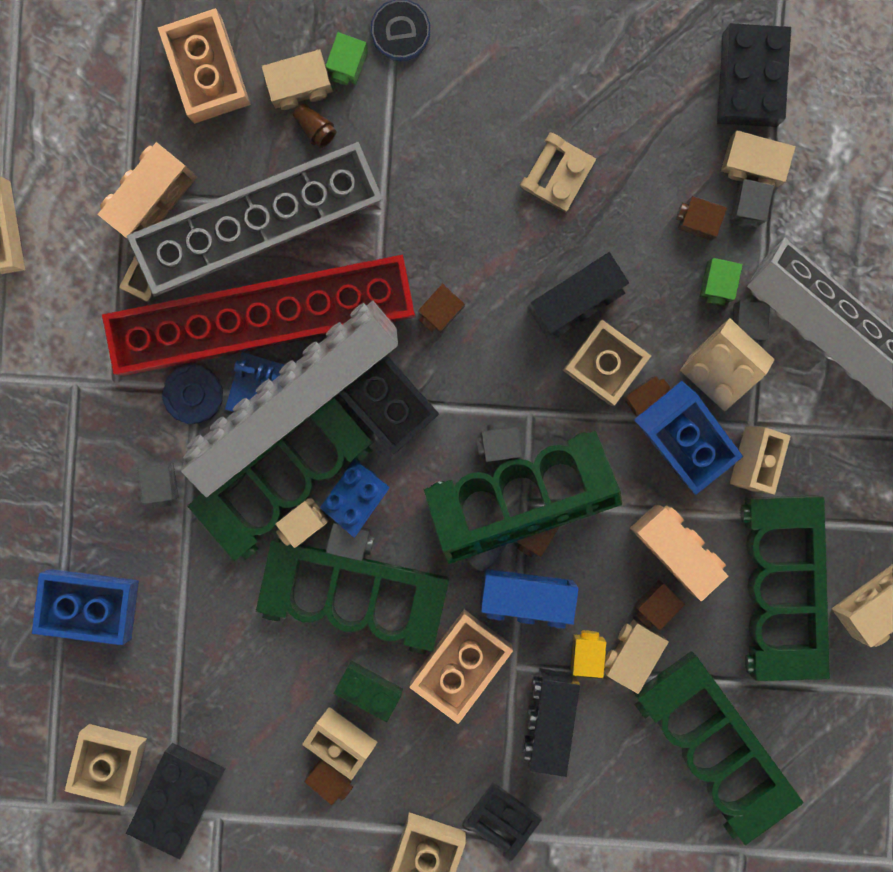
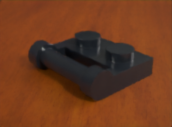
(508, 814)

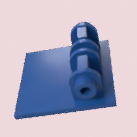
(249, 375)
(354, 497)

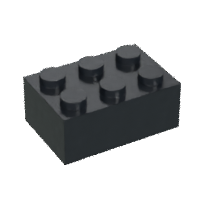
(754, 75)
(579, 296)
(389, 404)
(551, 722)
(175, 800)

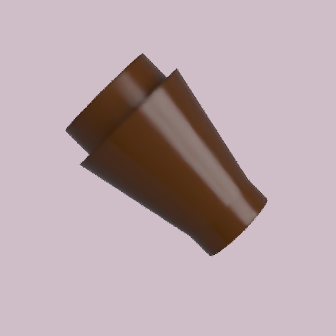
(315, 126)

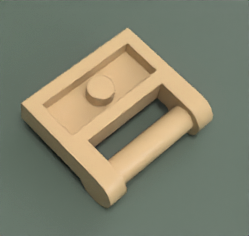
(567, 176)

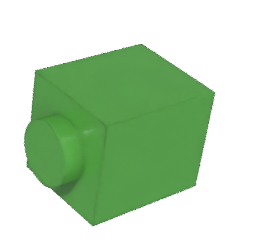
(346, 59)
(720, 281)

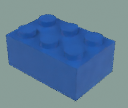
(688, 437)
(528, 598)
(85, 607)

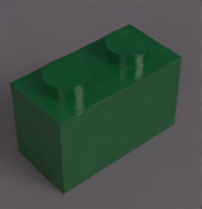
(368, 691)

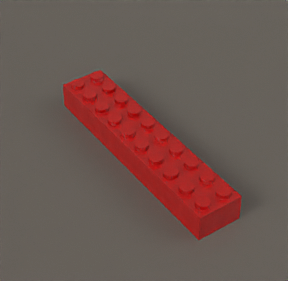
(253, 315)

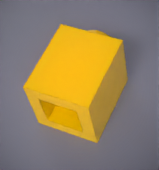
(588, 654)

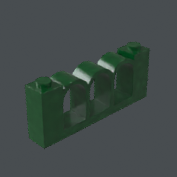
(582, 454)
(230, 527)
(280, 577)
(788, 661)
(762, 805)

